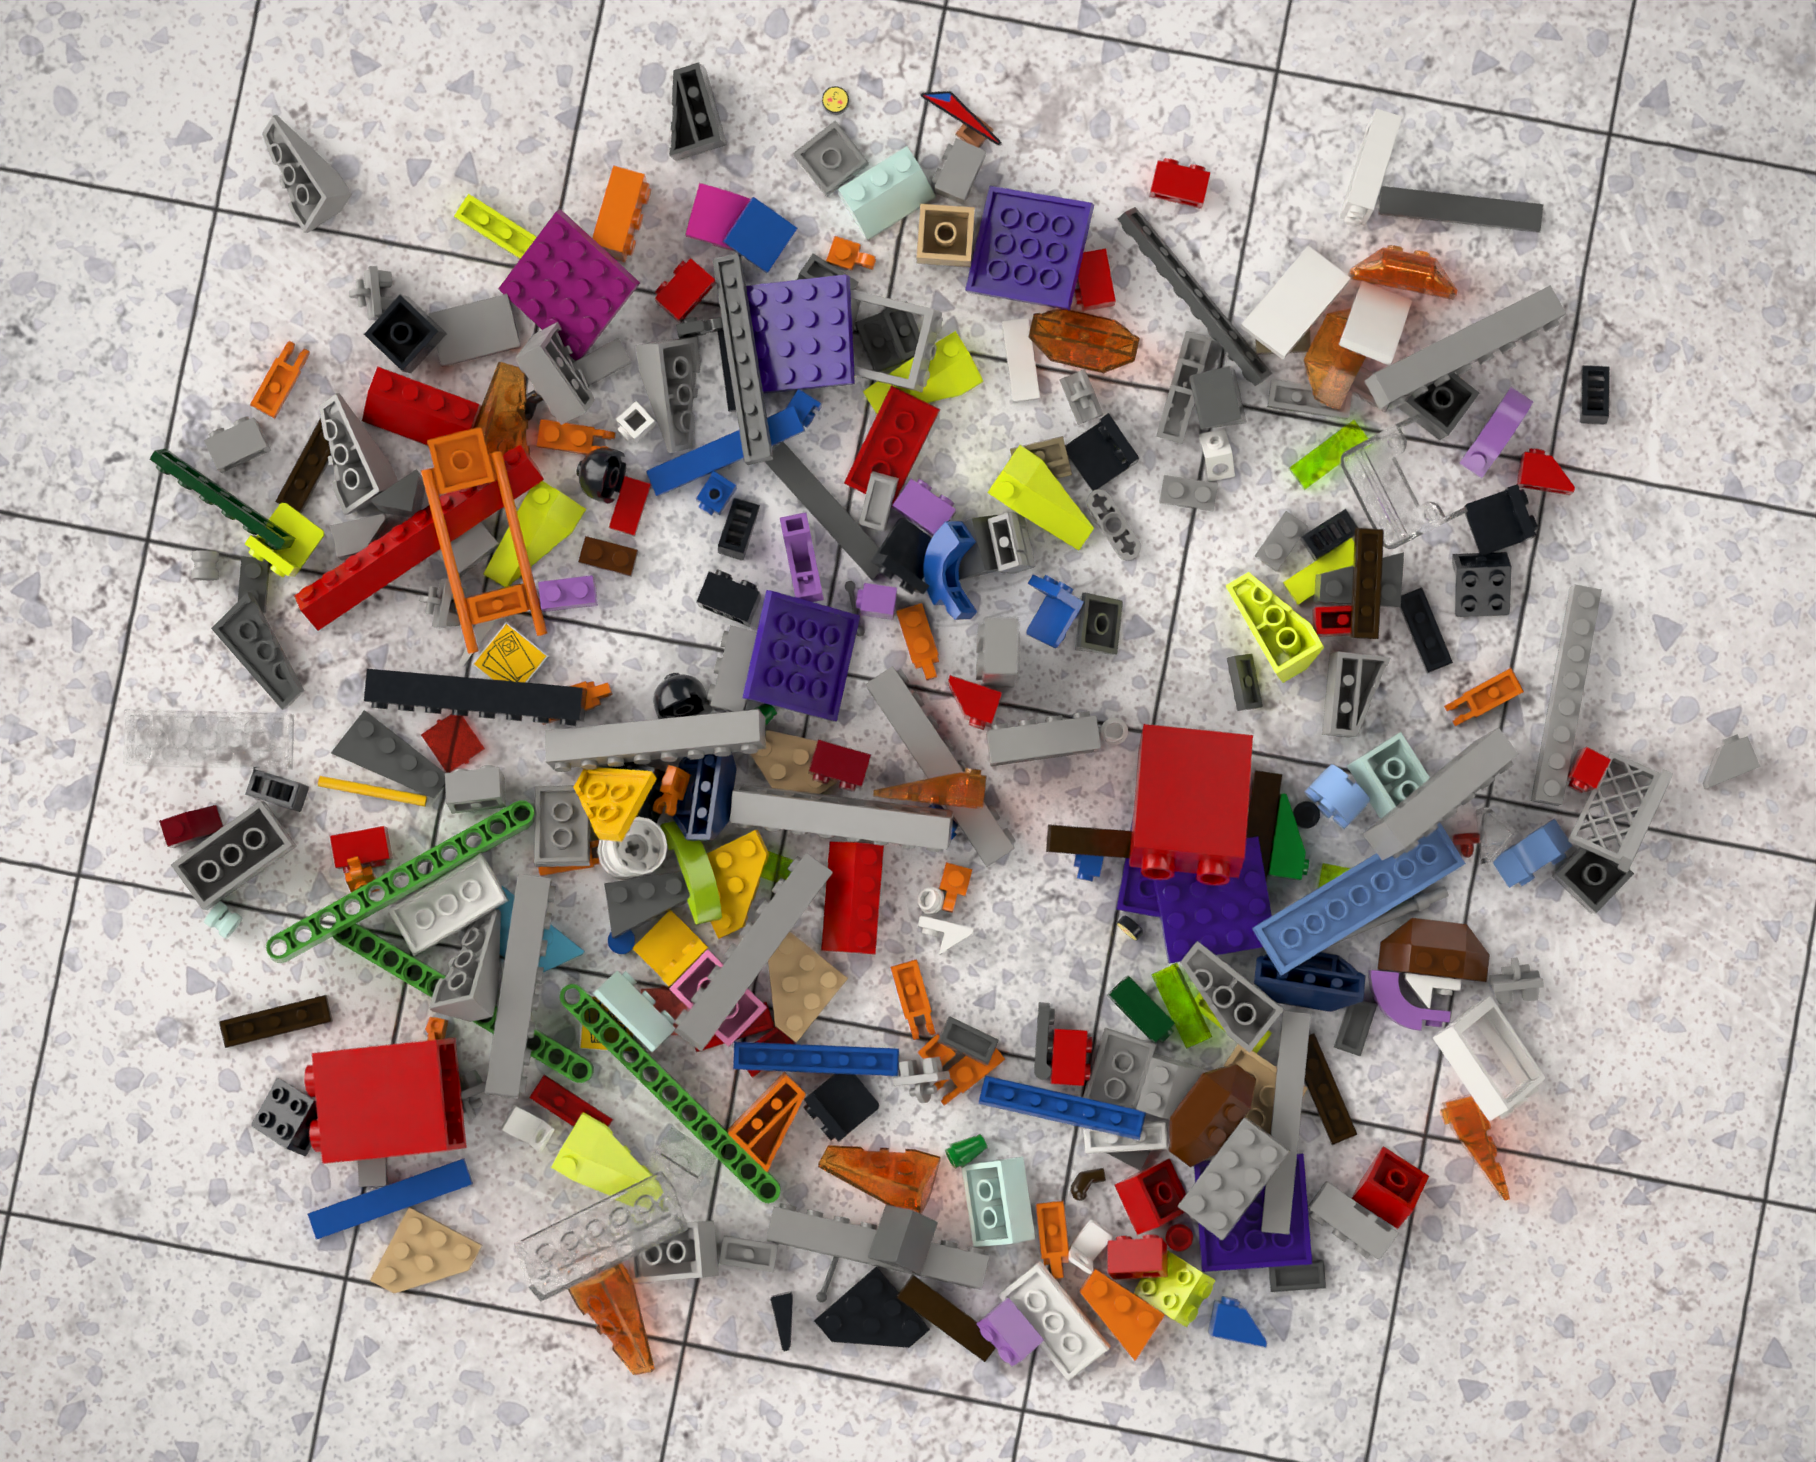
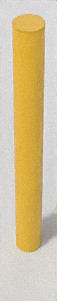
(372, 791)

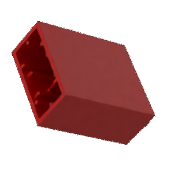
(1191, 803)
(386, 1101)

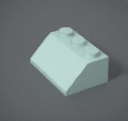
(886, 193)
(1388, 773)
(635, 1010)
(998, 1202)

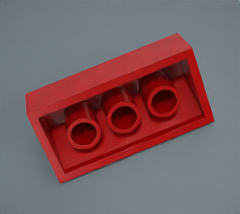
(416, 408)
(852, 897)

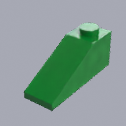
(1287, 850)

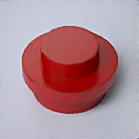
(1179, 1237)

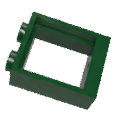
(1141, 1010)

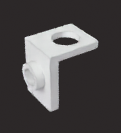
(1216, 451)
(527, 1128)
(1088, 1245)

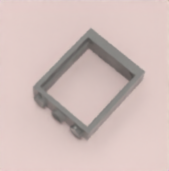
(925, 348)

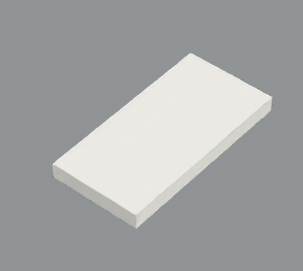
(1295, 302)
(1375, 323)
(448, 904)
(1067, 1333)

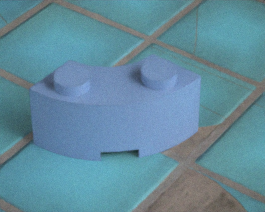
(1532, 853)

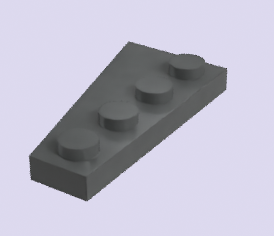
(256, 647)
(385, 753)

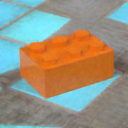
(621, 212)

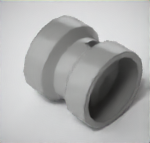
(205, 565)

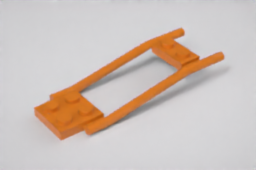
(461, 463)

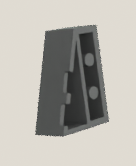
(695, 115)
(1336, 585)
(643, 899)

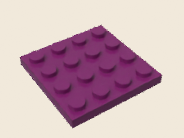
(569, 282)

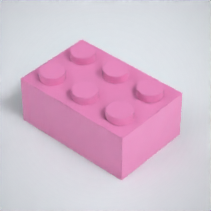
(742, 1014)

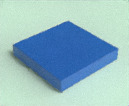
(759, 234)

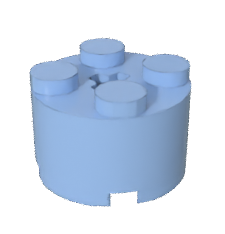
(1337, 796)

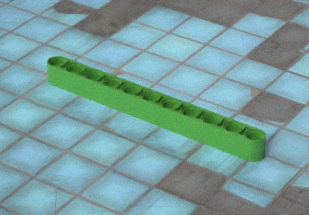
(393, 893)
(425, 984)
(656, 1088)

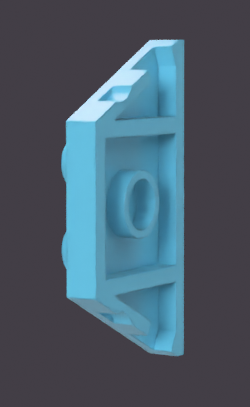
(559, 947)

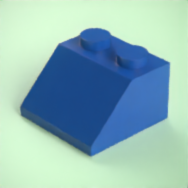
(1233, 1322)

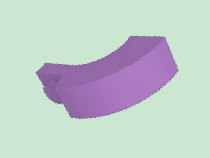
(1496, 432)
(801, 557)
(1390, 1001)

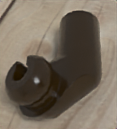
(1083, 1182)

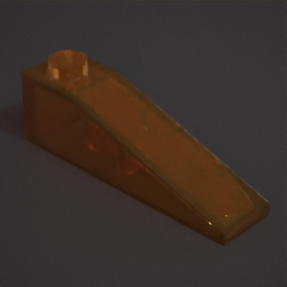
(504, 410)
(955, 790)
(1470, 1128)
(890, 1177)
(615, 1308)

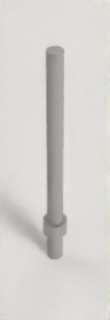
(1420, 902)

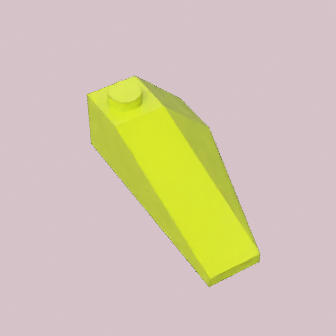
(950, 374)
(1037, 495)
(545, 521)
(1280, 631)
(598, 1158)

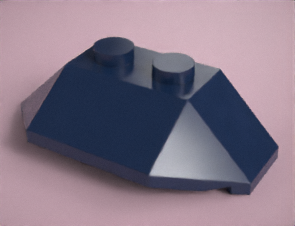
(707, 796)
(1318, 983)

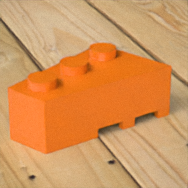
(767, 1120)
(1122, 1311)

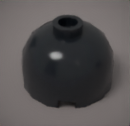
(602, 474)
(679, 696)

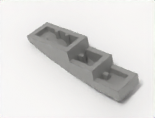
(1180, 395)

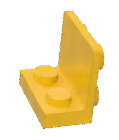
(670, 948)

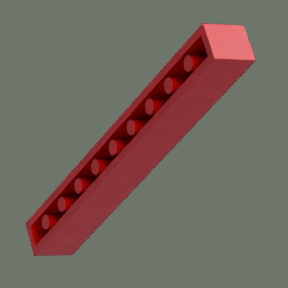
(410, 543)

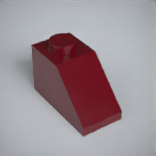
(191, 826)

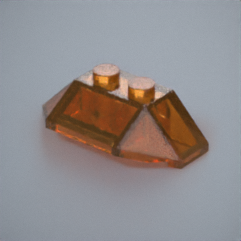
(1405, 271)
(1083, 340)
(1329, 365)

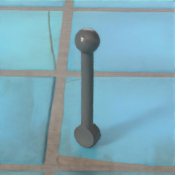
(850, 587)
(821, 1296)

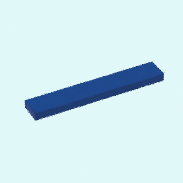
(718, 454)
(816, 1058)
(1062, 1107)
(390, 1198)

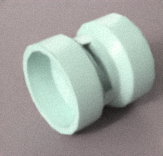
(223, 920)

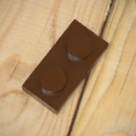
(608, 556)

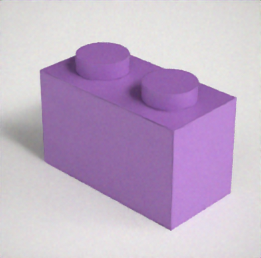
(924, 507)
(568, 593)
(877, 601)
(1009, 1332)

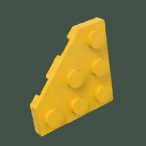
(613, 798)
(737, 875)

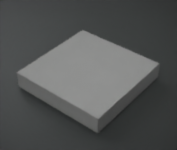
(830, 158)

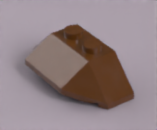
(1435, 950)
(1210, 1113)

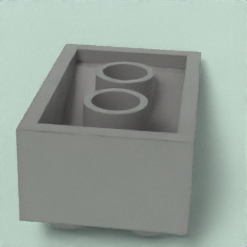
(1167, 1085)
(680, 1257)

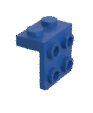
(1055, 612)

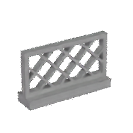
(1638, 825)

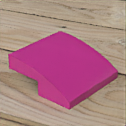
(714, 214)

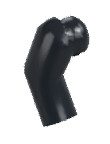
(531, 404)

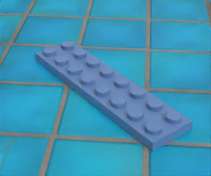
(1354, 900)

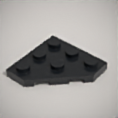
(872, 1315)

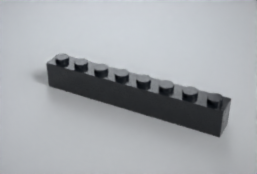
(475, 695)

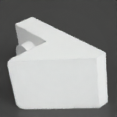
(952, 932)
(1422, 986)

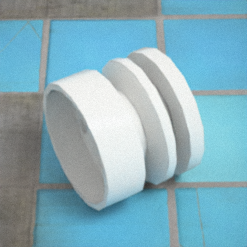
(647, 851)

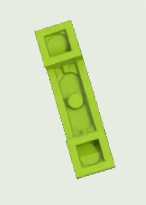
(698, 874)

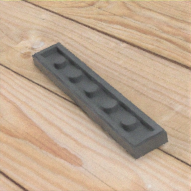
(1460, 209)
(824, 508)

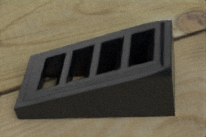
(1589, 410)
(1311, 546)
(732, 550)
(293, 796)
(782, 1311)

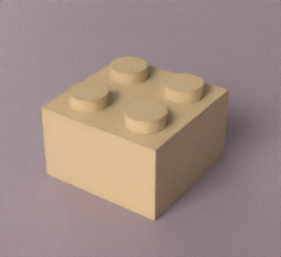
(945, 235)

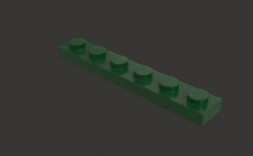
(215, 495)

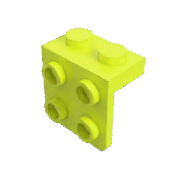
(292, 559)
(1179, 1293)

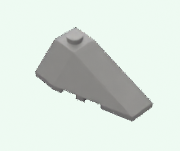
(311, 182)
(669, 379)
(356, 459)
(473, 979)
(1235, 1001)

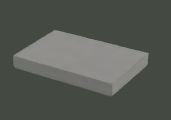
(476, 330)
(560, 828)
(1119, 1069)

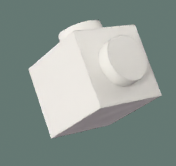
(635, 423)

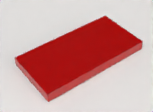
(893, 440)

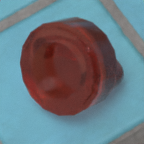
(1466, 842)

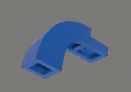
(942, 569)

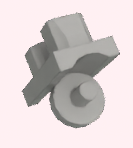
(374, 280)
(1081, 397)
(442, 615)
(1516, 978)
(932, 1072)
(474, 1086)

